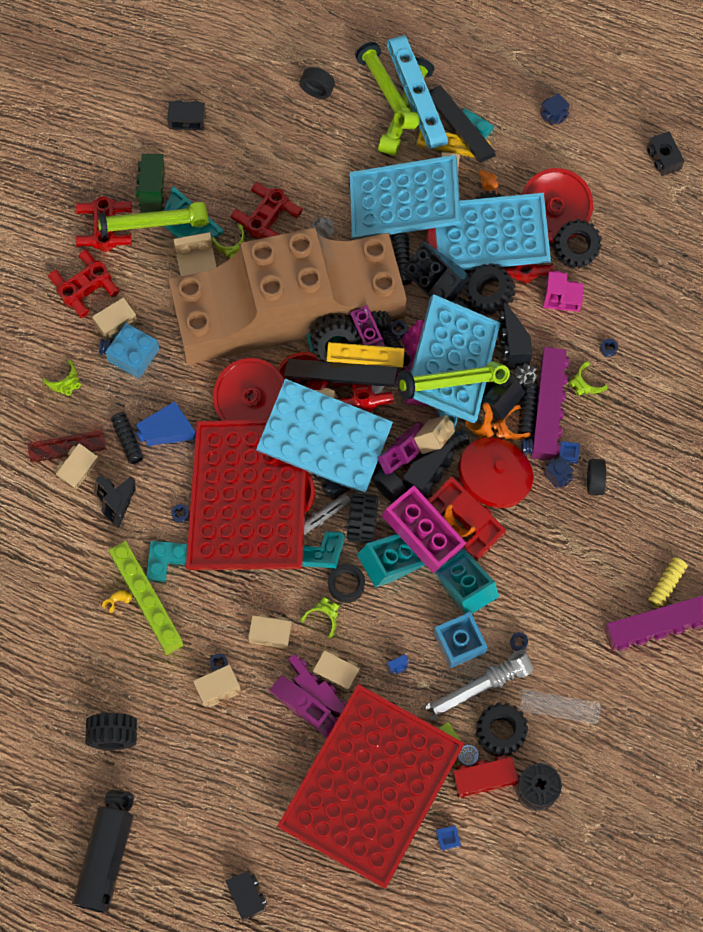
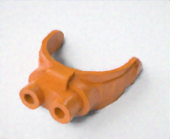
(488, 181)
(482, 430)
(502, 430)
(448, 516)

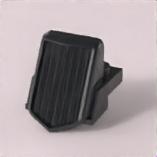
(114, 500)

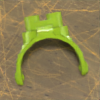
(230, 251)
(66, 385)
(581, 387)
(327, 607)

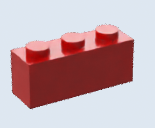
(485, 776)

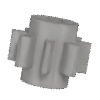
(323, 226)
(525, 374)

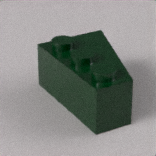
(150, 182)

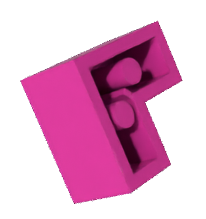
(562, 294)

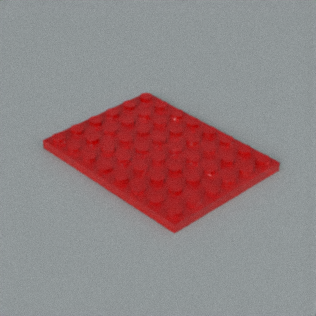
(243, 502)
(371, 786)

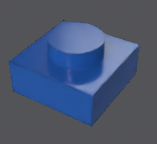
(569, 451)
(398, 665)
(448, 838)

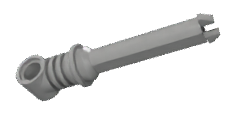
(517, 665)

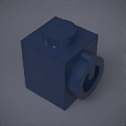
(554, 109)
(559, 472)

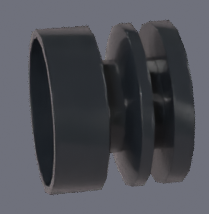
(535, 798)

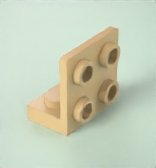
(195, 254)

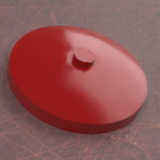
(565, 197)
(247, 390)
(495, 472)

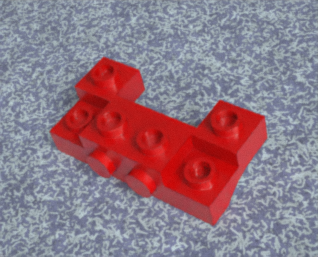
(469, 514)

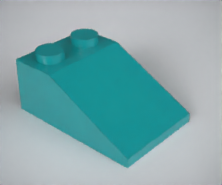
(388, 560)
(467, 582)

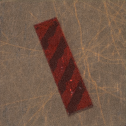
(60, 446)

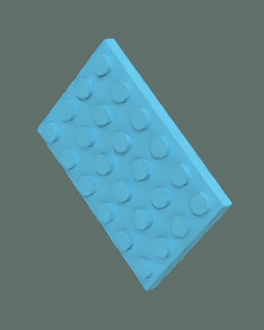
(405, 197)
(497, 232)
(454, 341)
(324, 436)

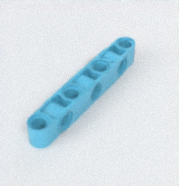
(421, 103)

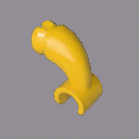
(121, 595)

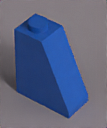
(165, 427)

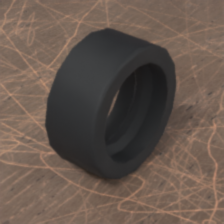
(317, 82)
(596, 477)
(389, 485)
(348, 568)

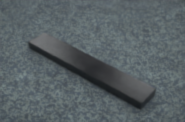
(461, 125)
(341, 372)

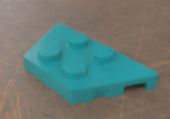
(179, 201)

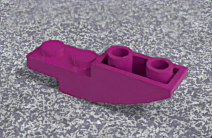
(367, 327)
(402, 451)
(309, 682)
(304, 705)

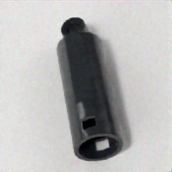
(105, 853)

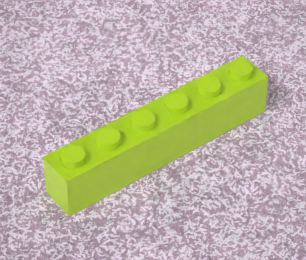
(146, 598)

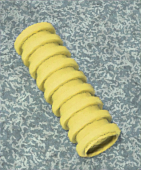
(667, 582)

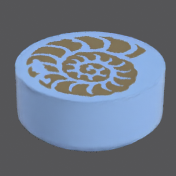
(468, 755)

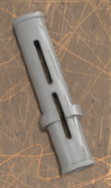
(317, 518)

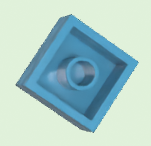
(132, 350)
(460, 640)

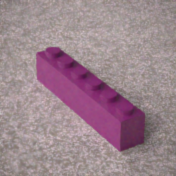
(549, 403)
(655, 624)

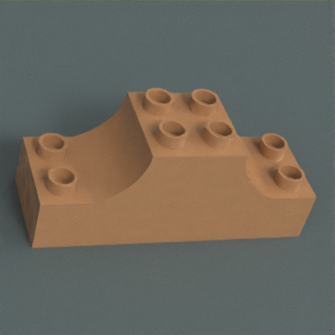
(280, 289)

